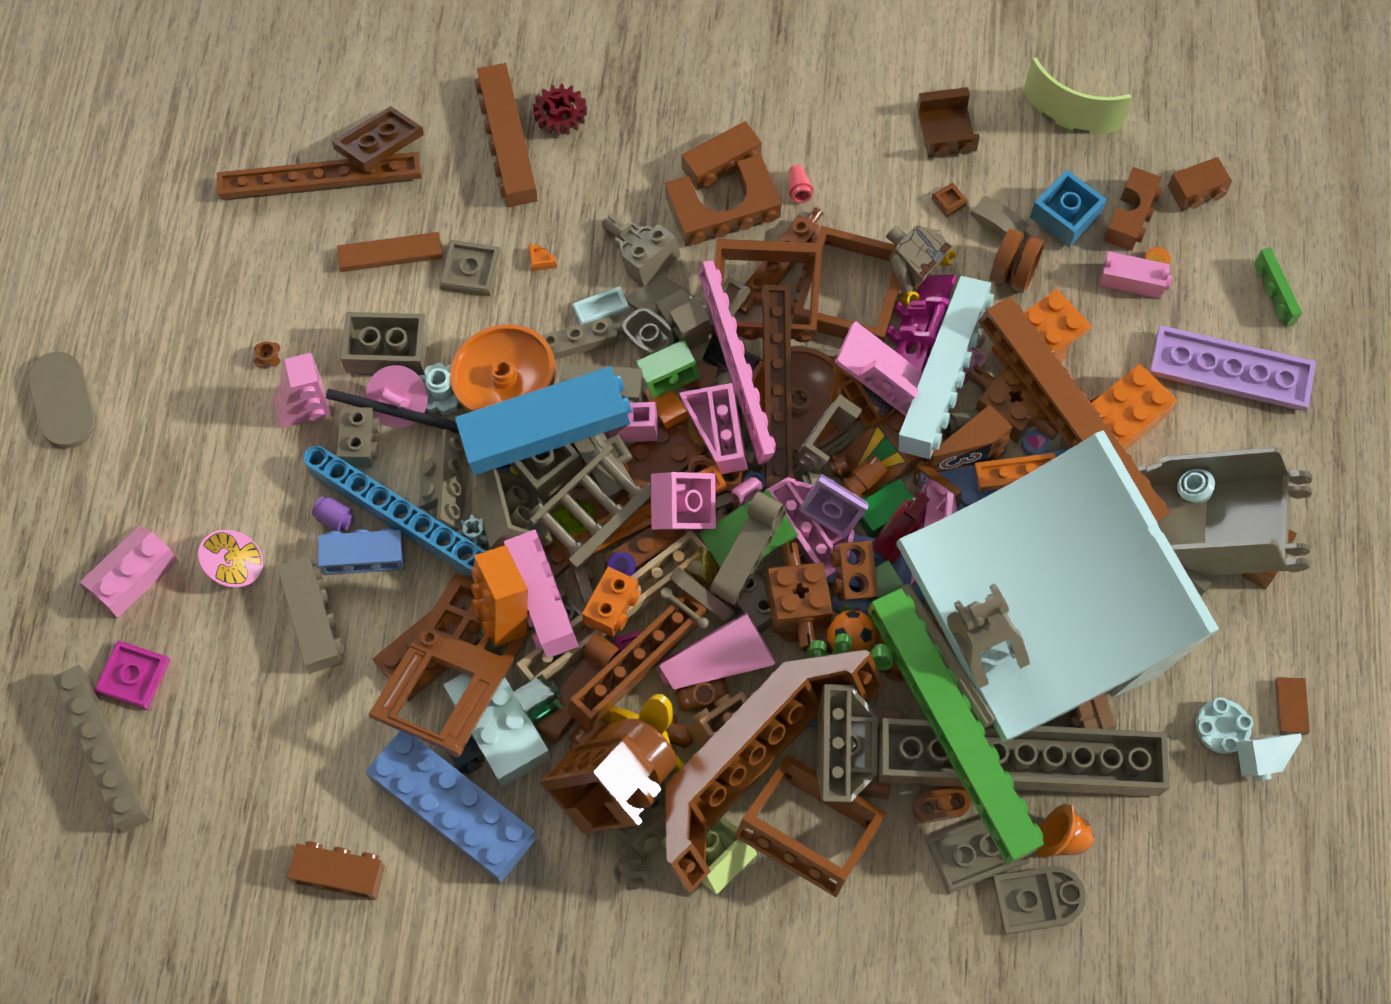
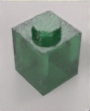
(539, 699)

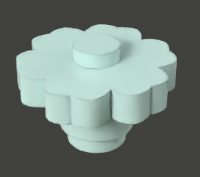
(439, 389)

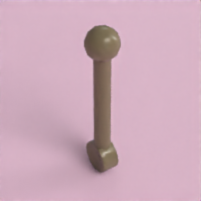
(666, 594)

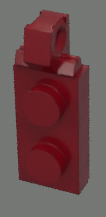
(904, 521)

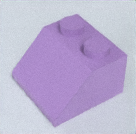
(833, 506)

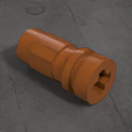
(864, 476)

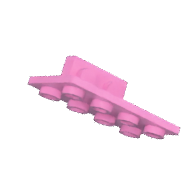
(879, 368)

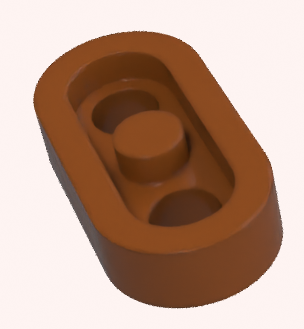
(940, 804)

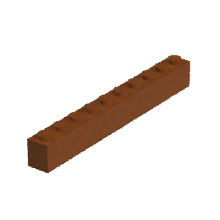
(1055, 389)

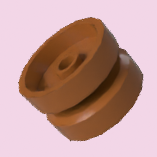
(1016, 261)

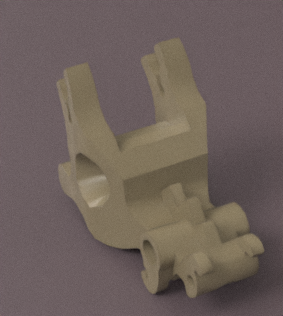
(983, 627)

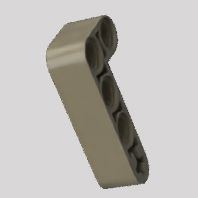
(749, 548)

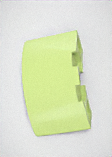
(1072, 108)

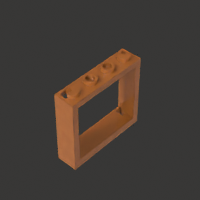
(856, 243)
(774, 252)
(791, 852)

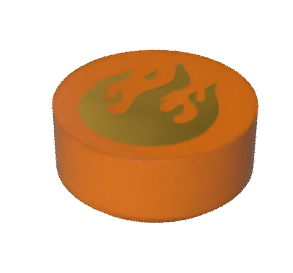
(1158, 254)

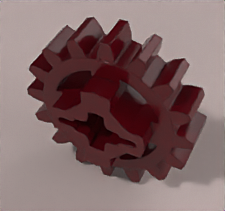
(559, 109)

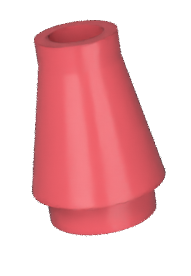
(799, 185)

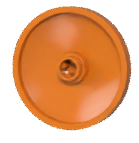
(501, 366)

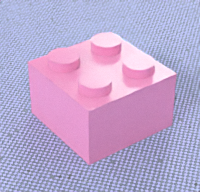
(683, 501)

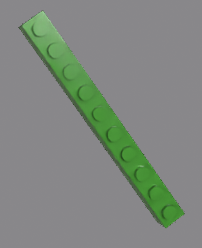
(955, 727)

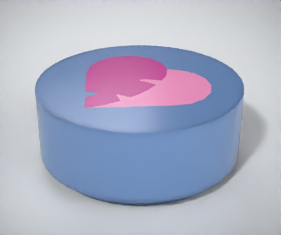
(1035, 442)

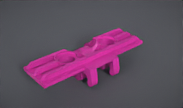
(922, 319)

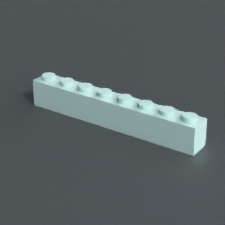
(945, 368)

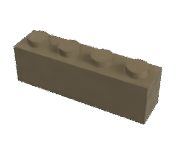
(309, 614)

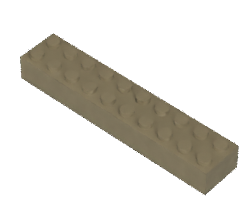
(1037, 760)

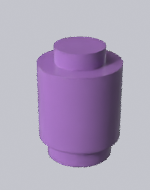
(333, 514)

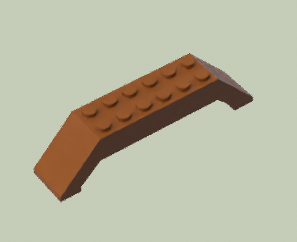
(748, 747)

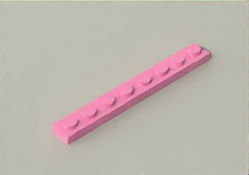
(739, 371)

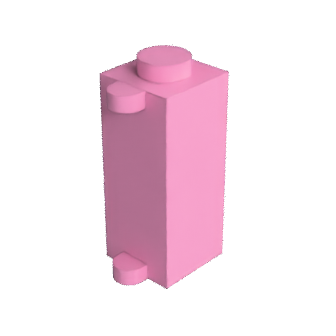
(1135, 275)

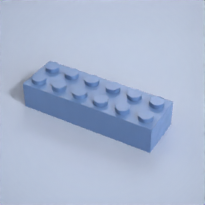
(452, 805)

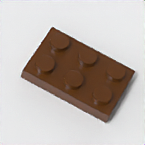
(378, 138)

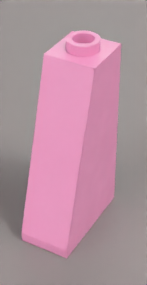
(722, 653)

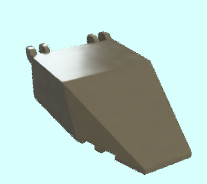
(1244, 519)

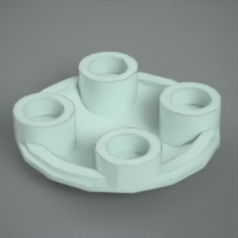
(1222, 725)

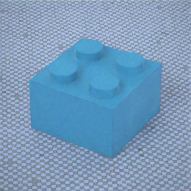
(1068, 208)

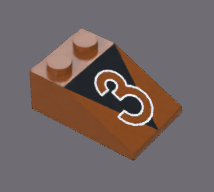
(975, 442)

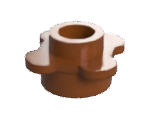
(264, 348)
(838, 465)

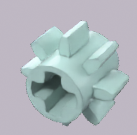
(474, 525)

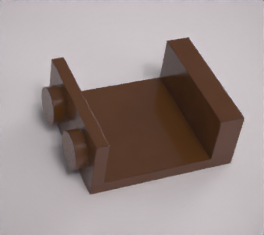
(946, 122)

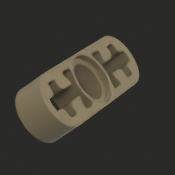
(703, 594)

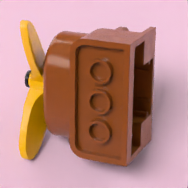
(619, 771)

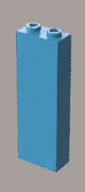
(543, 420)

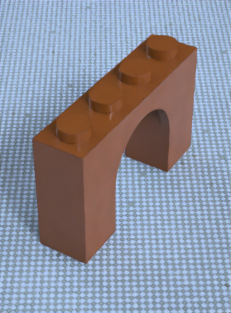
(700, 223)

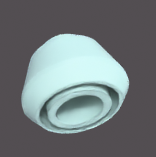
(1196, 485)

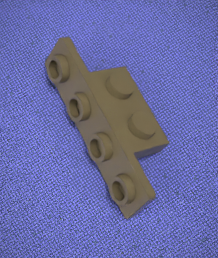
(443, 481)

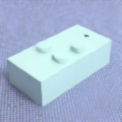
(504, 733)

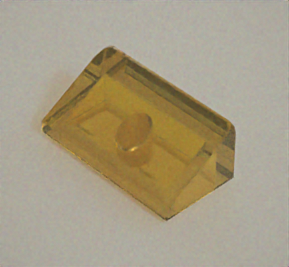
(703, 567)

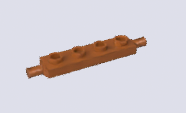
(773, 273)

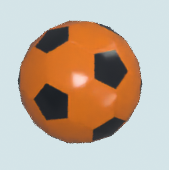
(856, 625)

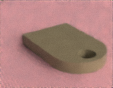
(1035, 899)

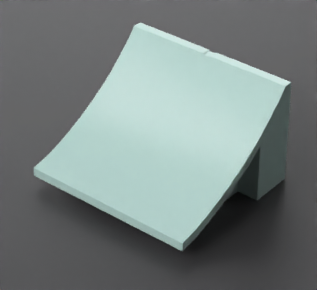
(1081, 581)

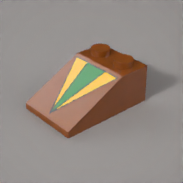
(883, 442)

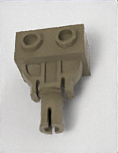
(643, 248)

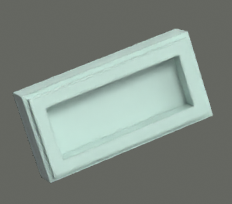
(606, 304)

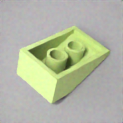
(724, 855)

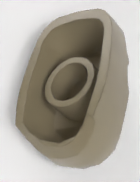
(648, 331)

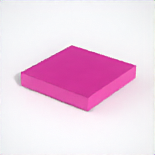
(132, 675)

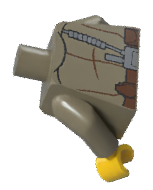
(917, 257)

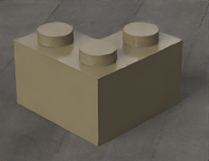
(685, 317)

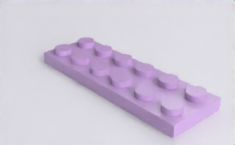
(1233, 368)

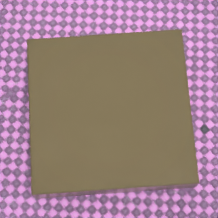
(470, 267)

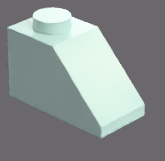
(1266, 755)

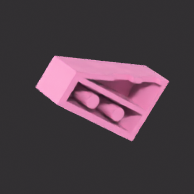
(300, 392)
(719, 425)

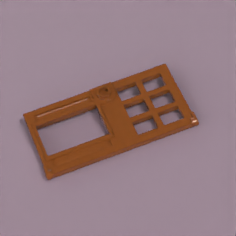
(474, 661)

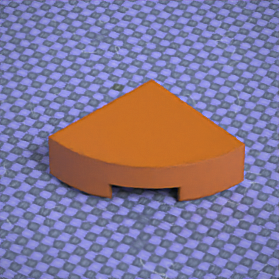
(541, 258)

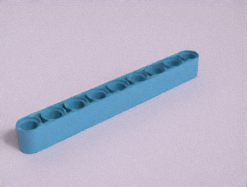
(391, 509)

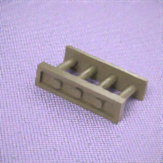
(598, 533)

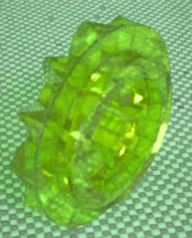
(572, 526)

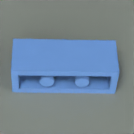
(361, 551)

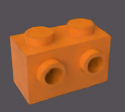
(611, 601)

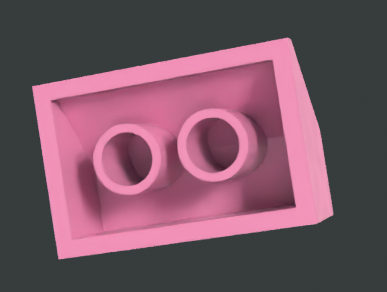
(129, 570)

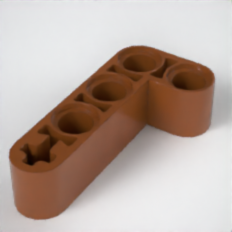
(596, 656)

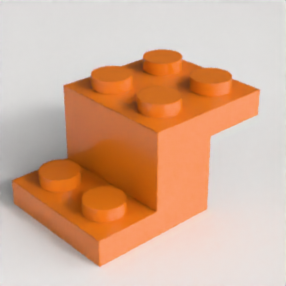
(1057, 324)

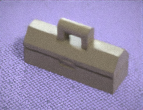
(599, 474)

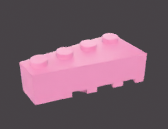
(545, 603)

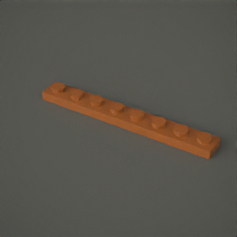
(315, 176)

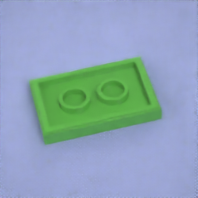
(721, 539)

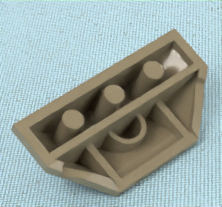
(844, 743)

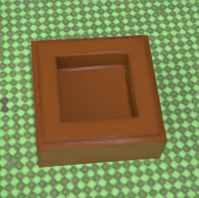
(949, 199)

